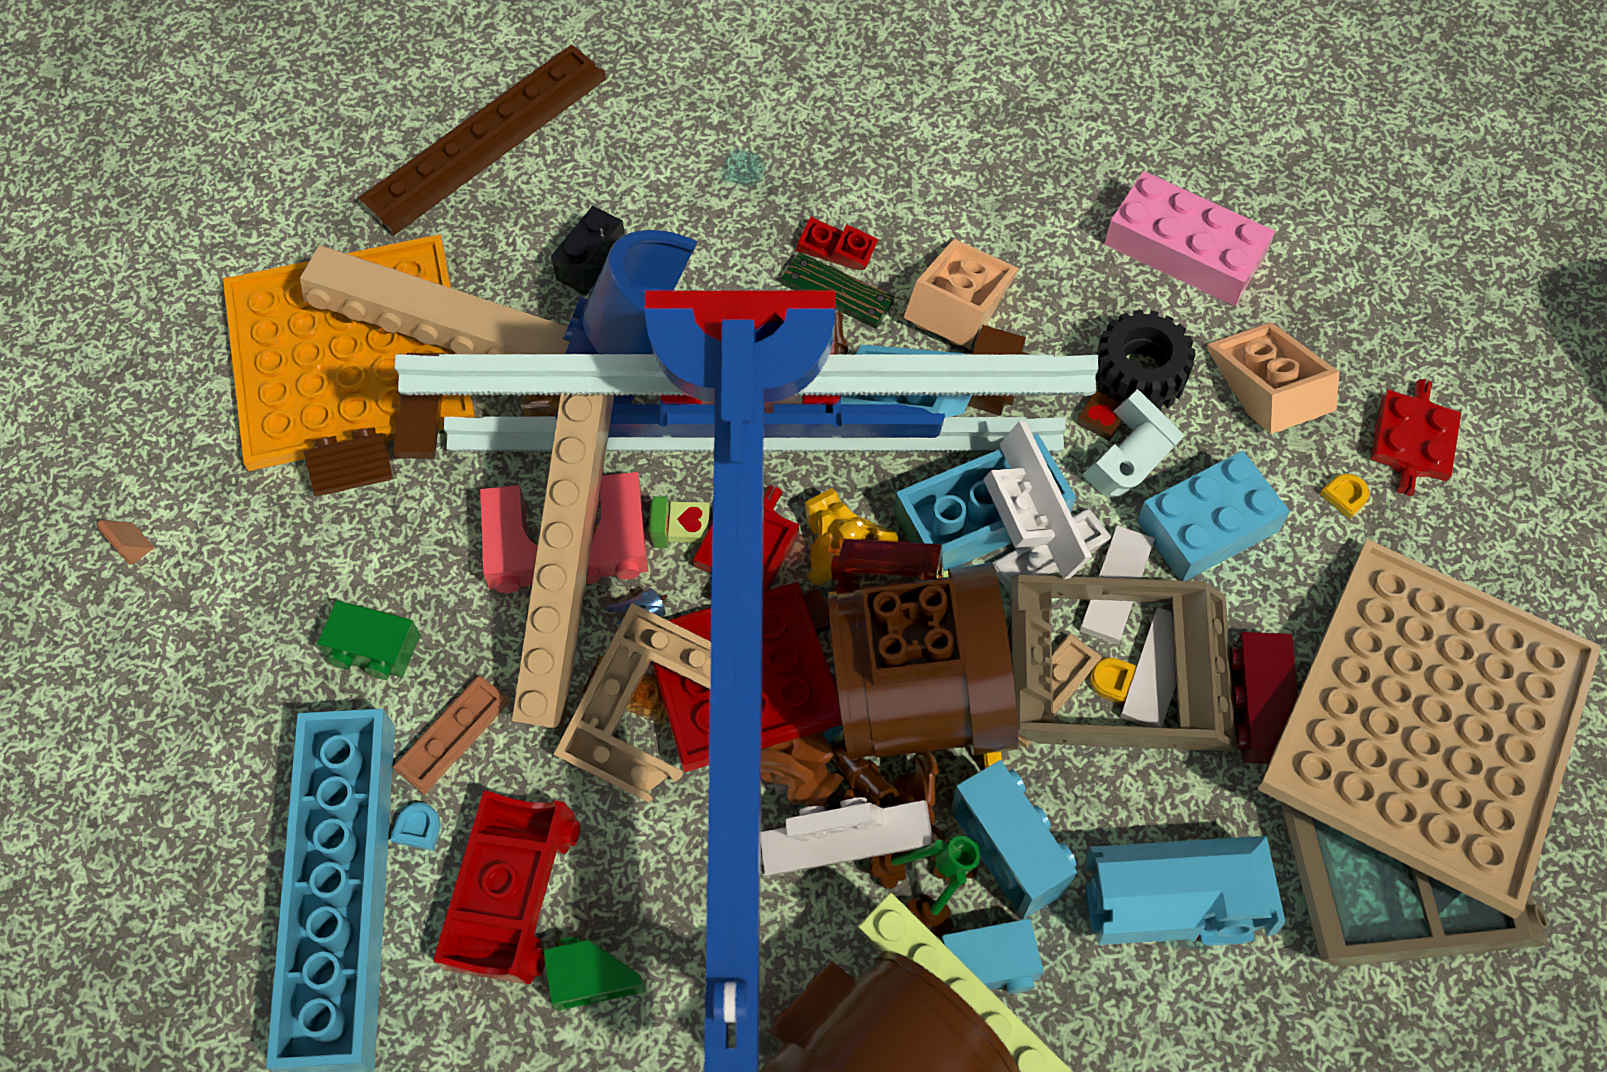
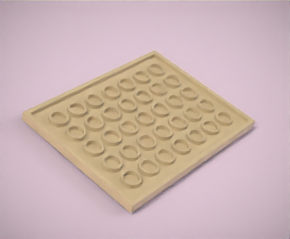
(1435, 726)

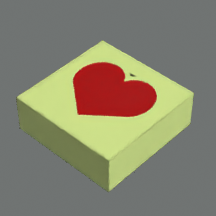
(688, 521)

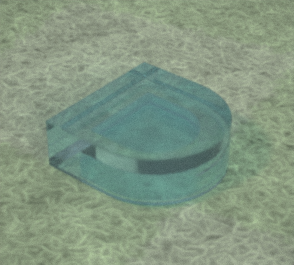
(745, 168)

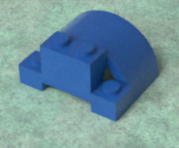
(615, 310)

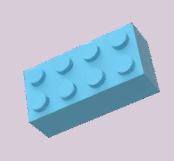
(960, 511)

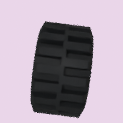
(1151, 337)

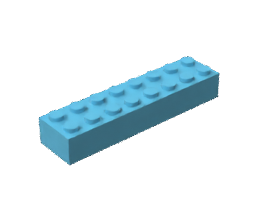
(333, 894)

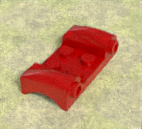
(503, 888)

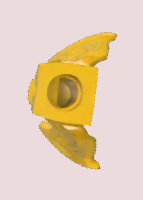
(833, 523)

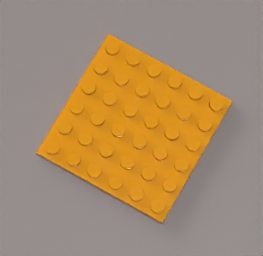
(316, 370)

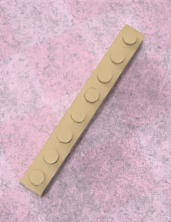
(424, 308)
(562, 559)

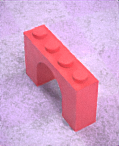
(616, 545)

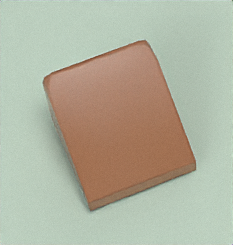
(125, 539)

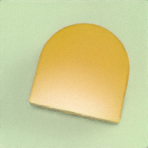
(1347, 494)
(1112, 679)

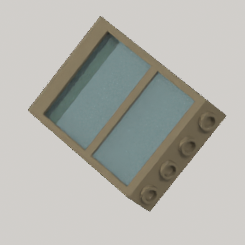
(1385, 911)

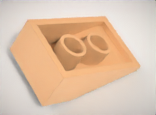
(959, 293)
(1276, 377)

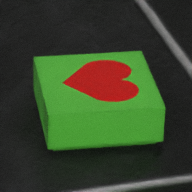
(659, 522)

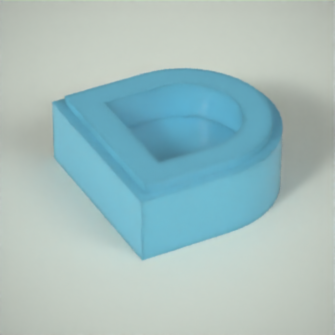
(417, 827)

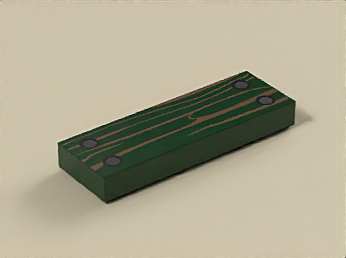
(851, 294)

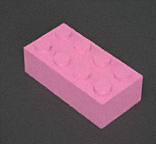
(1189, 238)

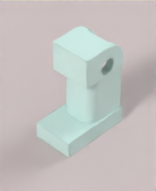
(1139, 453)

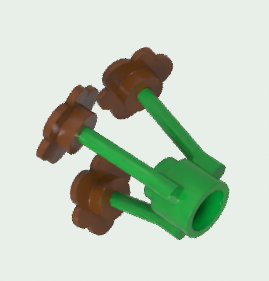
(954, 861)

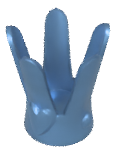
(647, 600)

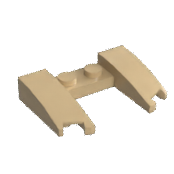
(590, 733)

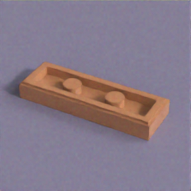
(451, 734)

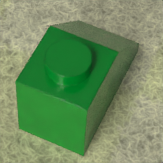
(586, 975)

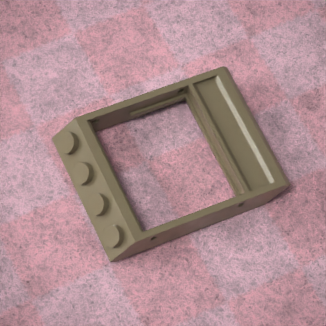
(1200, 662)

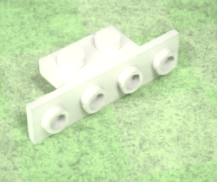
(1033, 503)
(844, 835)

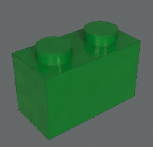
(368, 640)

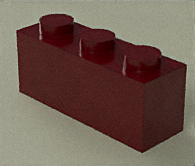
(1262, 691)

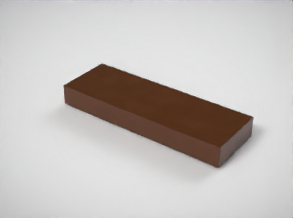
(418, 424)

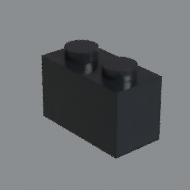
(585, 249)

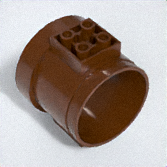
(924, 666)
(884, 1022)

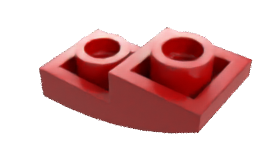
(846, 247)

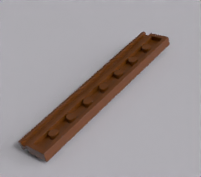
(481, 139)

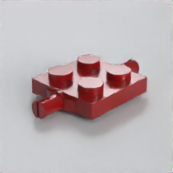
(1415, 436)
(777, 540)

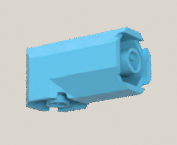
(1183, 891)

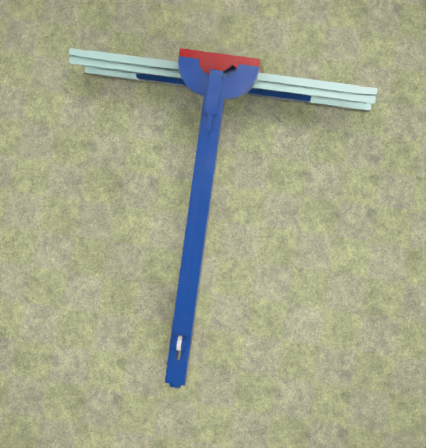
(742, 381)

